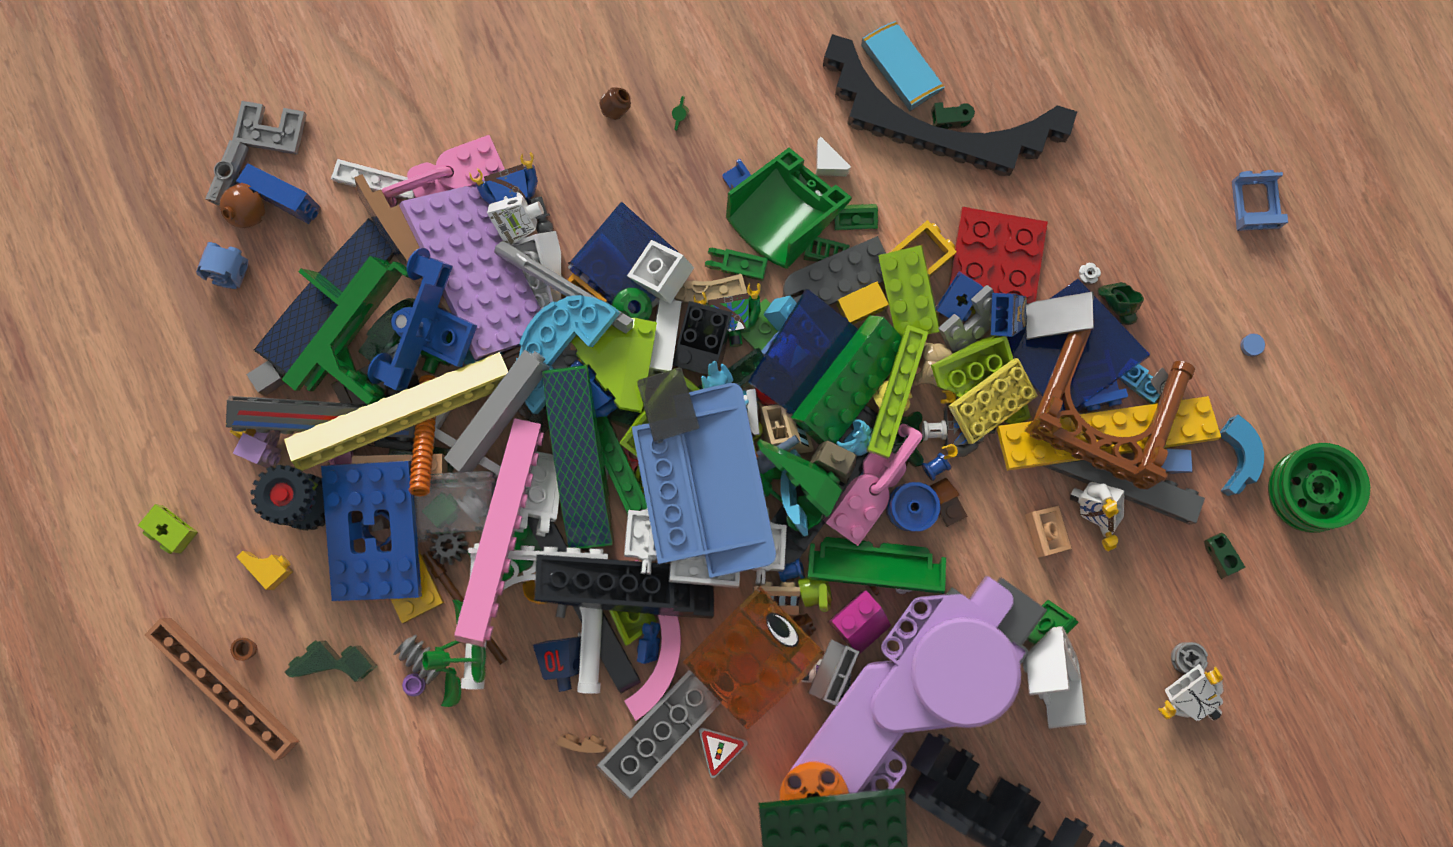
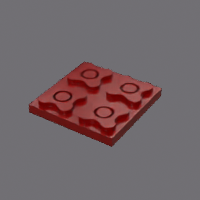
(1000, 251)

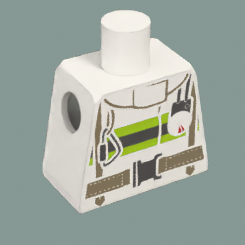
(514, 218)

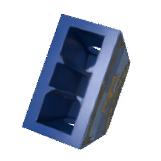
(1008, 314)

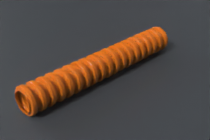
(422, 453)

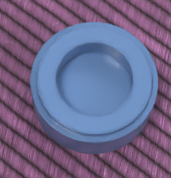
(1252, 345)

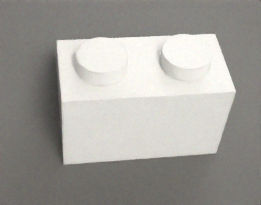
(661, 271)

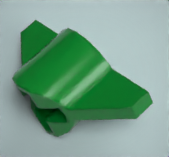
(680, 112)

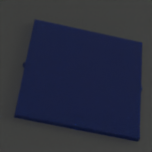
(802, 352)
(1105, 358)

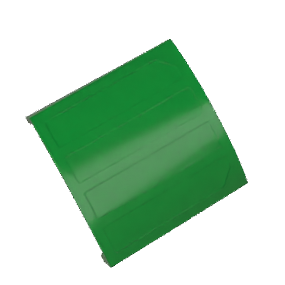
(783, 208)

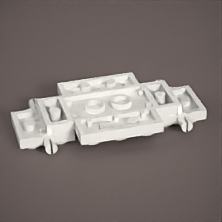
(693, 570)

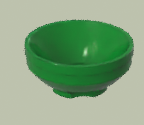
(626, 295)

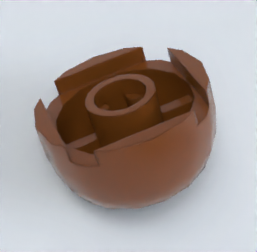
(242, 206)

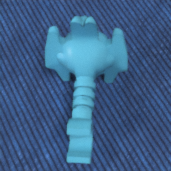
(717, 377)

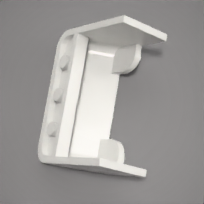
(1056, 678)

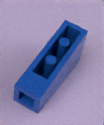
(280, 193)

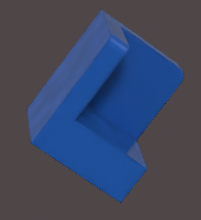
(736, 175)

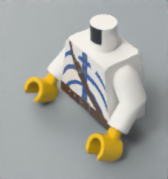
(1103, 507)

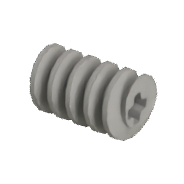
(414, 654)

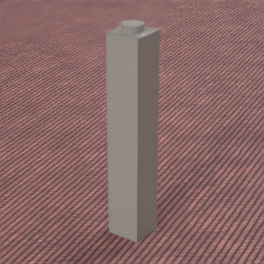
(497, 412)

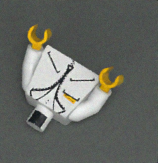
(1195, 695)

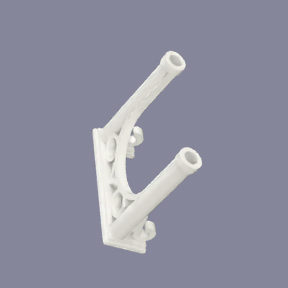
(591, 618)

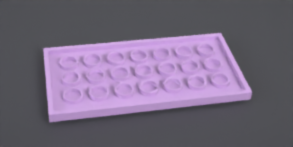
(481, 283)

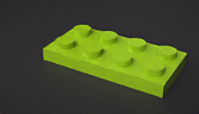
(909, 290)

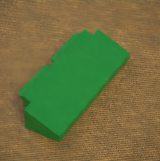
(886, 566)

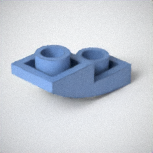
(1178, 461)

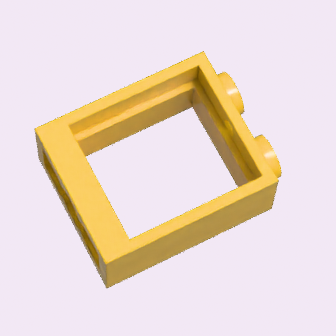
(934, 232)

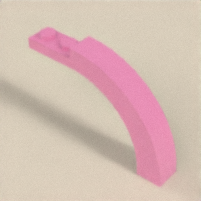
(664, 671)

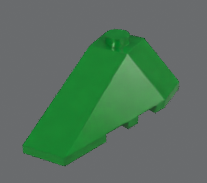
(818, 484)

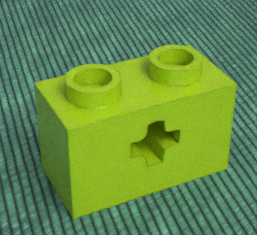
(179, 533)

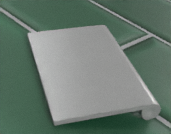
(1059, 315)

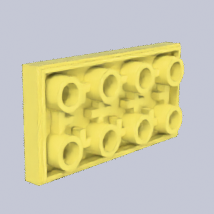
(993, 401)

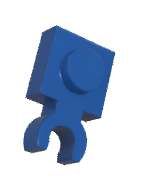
(649, 645)

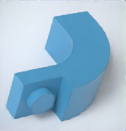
(1249, 454)

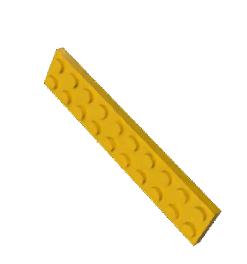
(1192, 425)

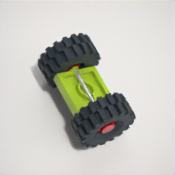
(289, 498)

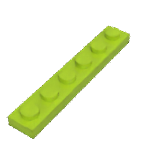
(897, 391)

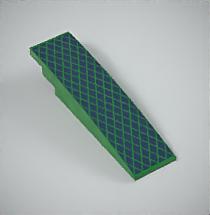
(578, 457)

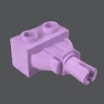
(260, 448)

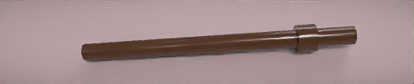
(439, 572)

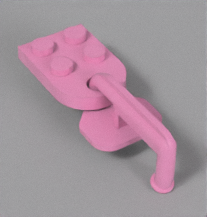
(461, 160)
(869, 493)

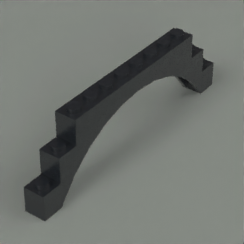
(881, 117)

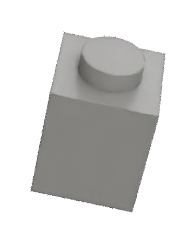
(266, 378)

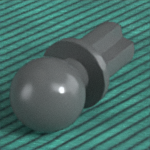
(543, 224)

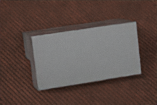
(833, 672)

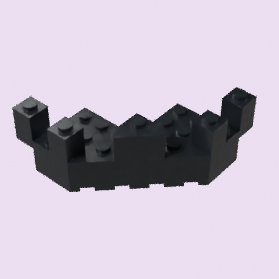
(991, 819)

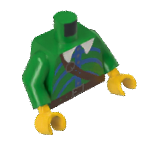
(744, 310)

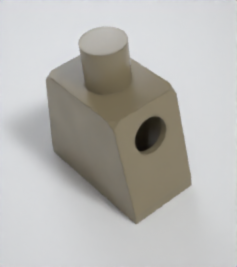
(835, 459)

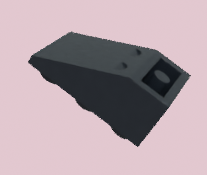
(702, 338)

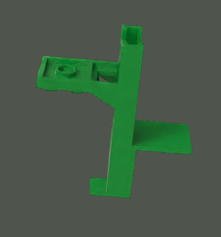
(329, 347)

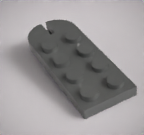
(839, 273)

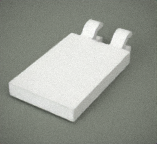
(542, 495)

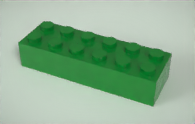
(849, 381)

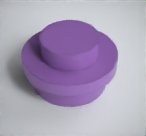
(413, 685)

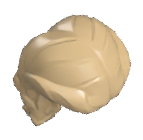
(932, 354)

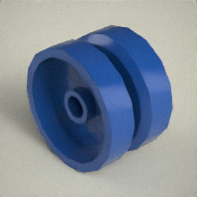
(925, 504)

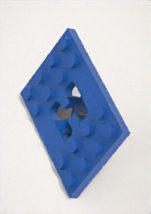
(374, 491)

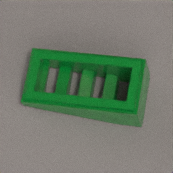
(826, 243)

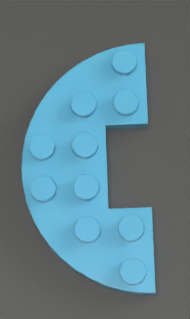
(556, 327)

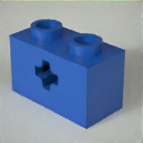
(960, 285)

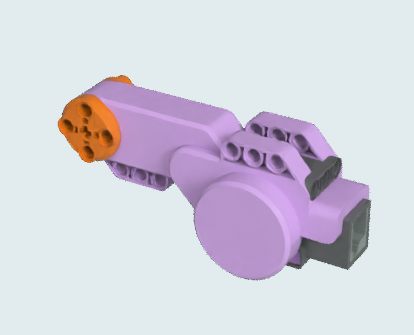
(948, 673)

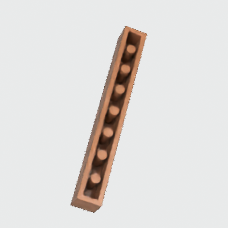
(222, 688)

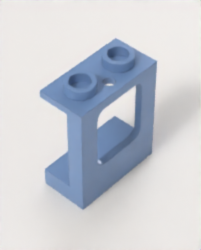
(1258, 220)

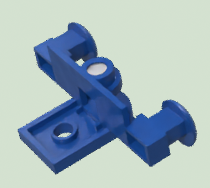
(423, 326)

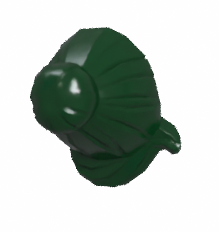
(1122, 301)

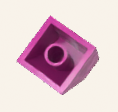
(860, 622)

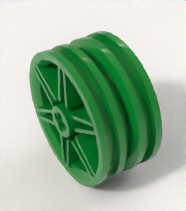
(1351, 481)

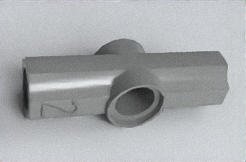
(231, 160)

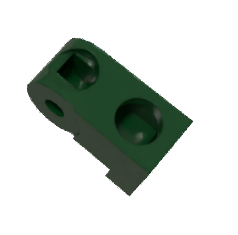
(952, 116)
(1223, 555)

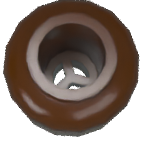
(615, 103)

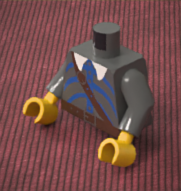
(956, 442)

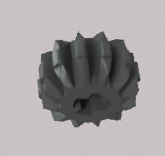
(450, 554)

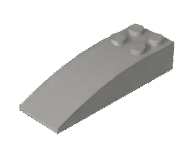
(658, 735)

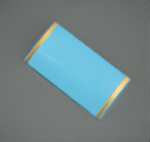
(902, 65)

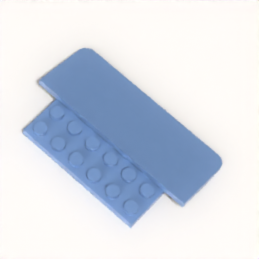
(707, 487)

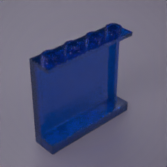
(613, 253)

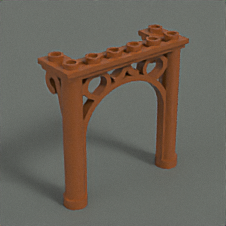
(1047, 423)

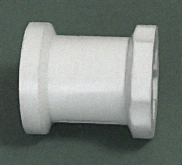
(941, 427)

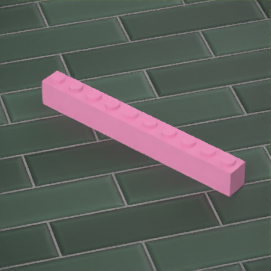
(498, 534)

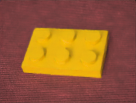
(413, 607)

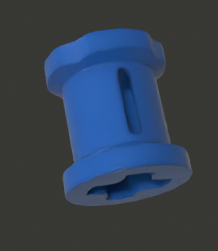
(936, 466)
(792, 570)

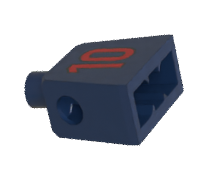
(559, 660)

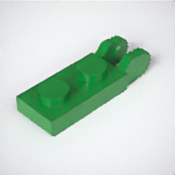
(738, 263)

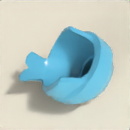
(858, 439)

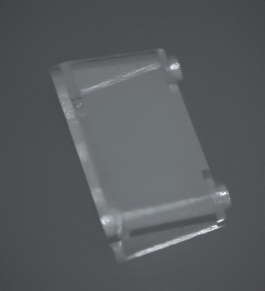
(455, 503)

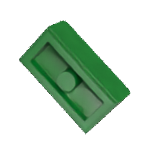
(857, 217)

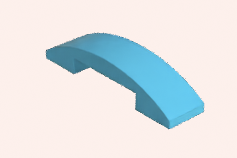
(789, 500)

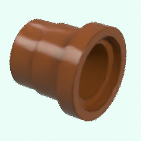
(236, 649)

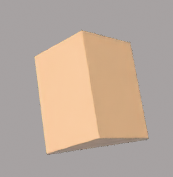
(1048, 531)

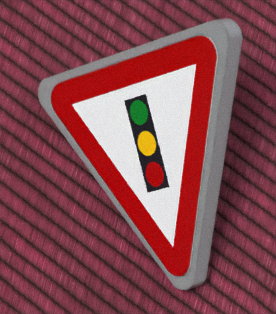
(719, 749)

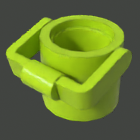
(815, 593)

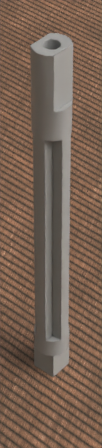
(552, 279)

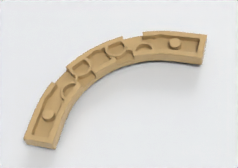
(713, 289)

